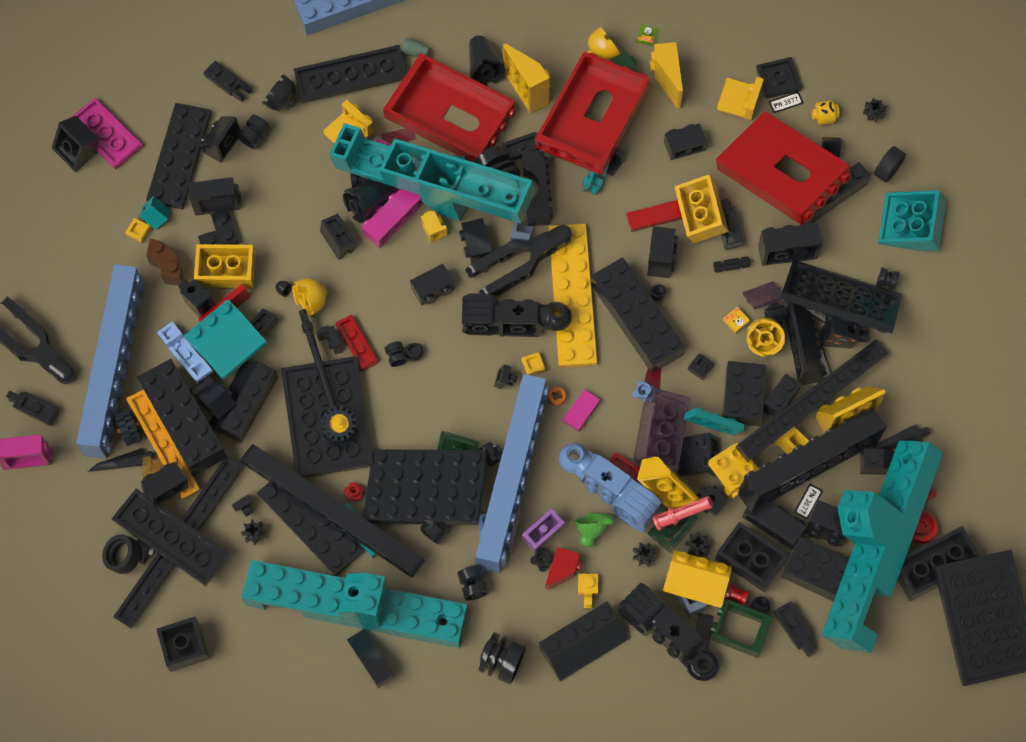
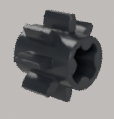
(874, 110)
(776, 312)
(494, 453)
(249, 529)
(702, 542)
(641, 558)

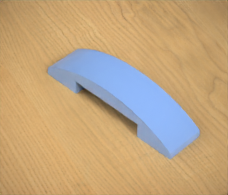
(184, 352)

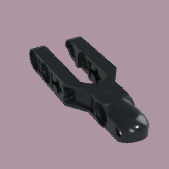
(539, 248)
(44, 353)

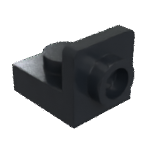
(330, 335)

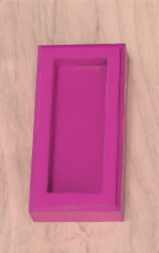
(581, 410)

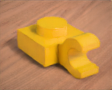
(587, 586)

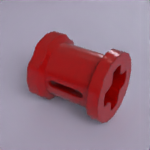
(736, 594)

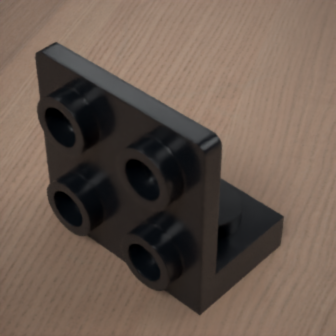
(696, 453)

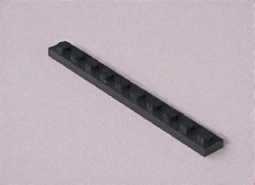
(811, 400)
(195, 517)

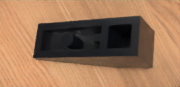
(875, 461)

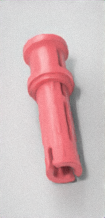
(674, 515)

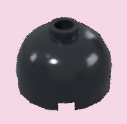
(281, 95)

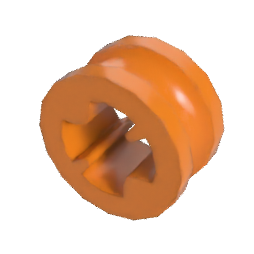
(554, 391)

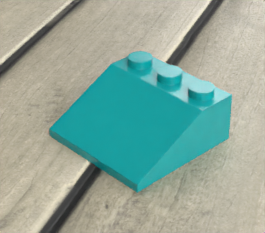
(913, 220)
(225, 339)

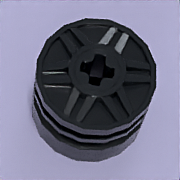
(498, 159)
(503, 658)

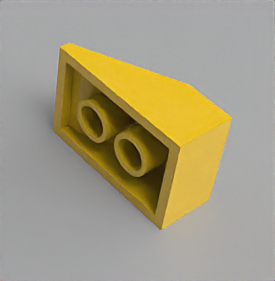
(667, 70)

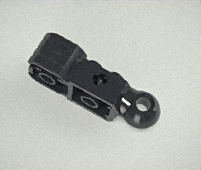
(489, 316)
(650, 614)

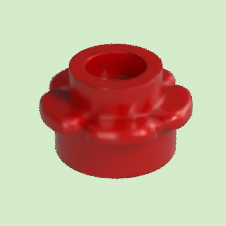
(353, 496)

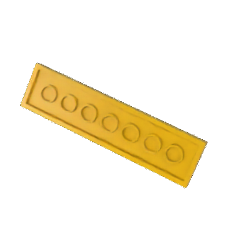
(573, 287)

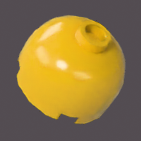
(602, 45)
(310, 295)
(765, 336)

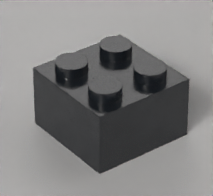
(662, 252)
(825, 524)
(182, 644)

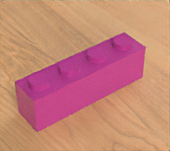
(391, 216)

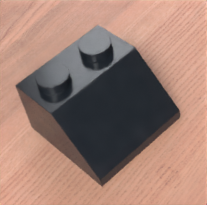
(221, 138)
(74, 142)

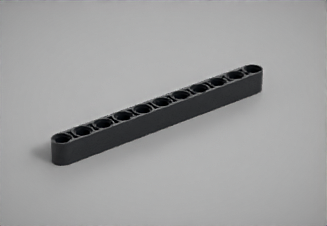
(332, 511)

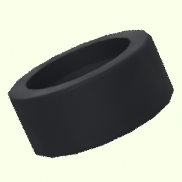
(889, 164)
(111, 549)

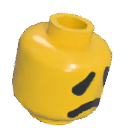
(825, 112)

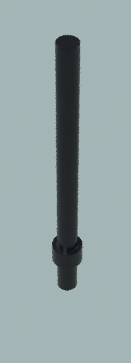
(307, 328)

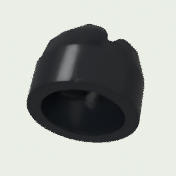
(283, 288)
(658, 292)

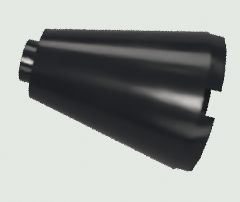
(484, 62)
(366, 199)

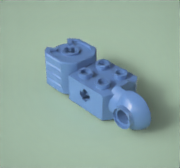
(628, 498)

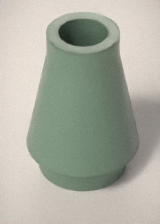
(413, 47)

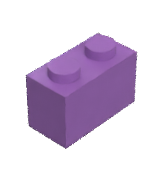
(542, 530)

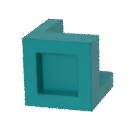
(154, 212)

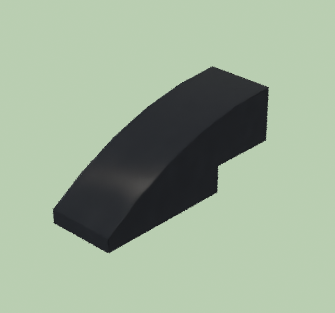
(371, 658)

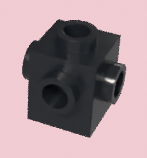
(717, 494)

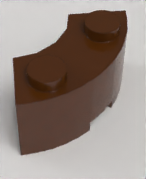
(166, 260)

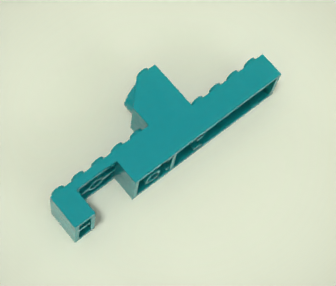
(440, 179)
(882, 535)
(373, 609)

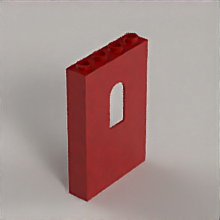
(430, 91)
(583, 140)
(761, 146)

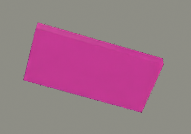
(115, 140)

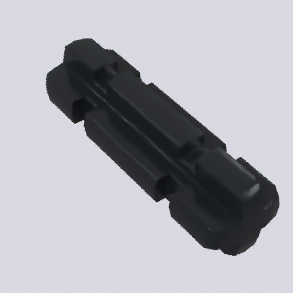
(731, 264)

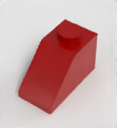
(563, 567)

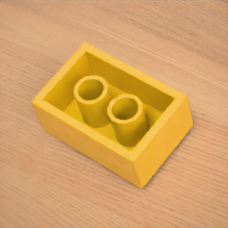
(701, 209)
(224, 265)

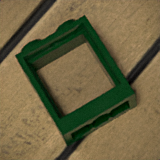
(747, 612)

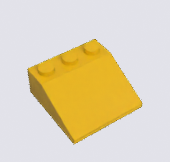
(527, 78)
(849, 406)

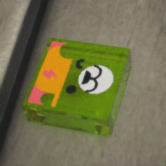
(646, 35)

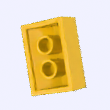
(665, 483)
(697, 578)

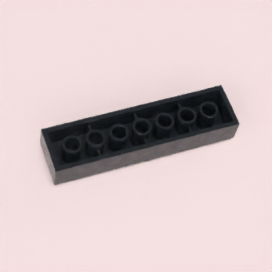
(811, 459)

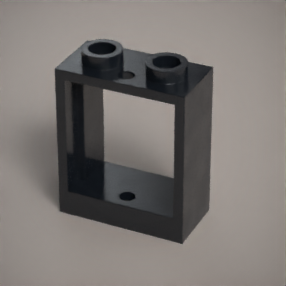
(214, 196)

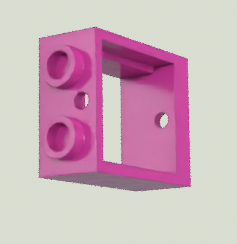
(24, 452)

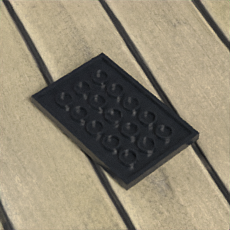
(841, 297)
(305, 408)
(425, 487)
(984, 616)

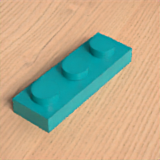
(714, 421)

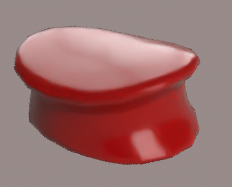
(925, 529)

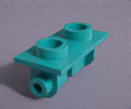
(593, 182)

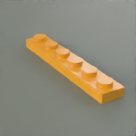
(160, 438)

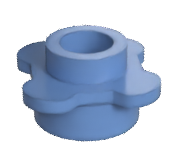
(641, 385)

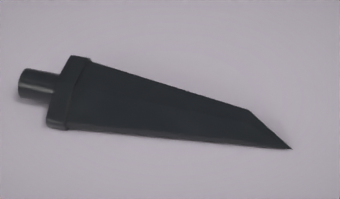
(909, 434)
(126, 460)

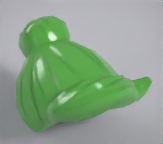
(592, 526)

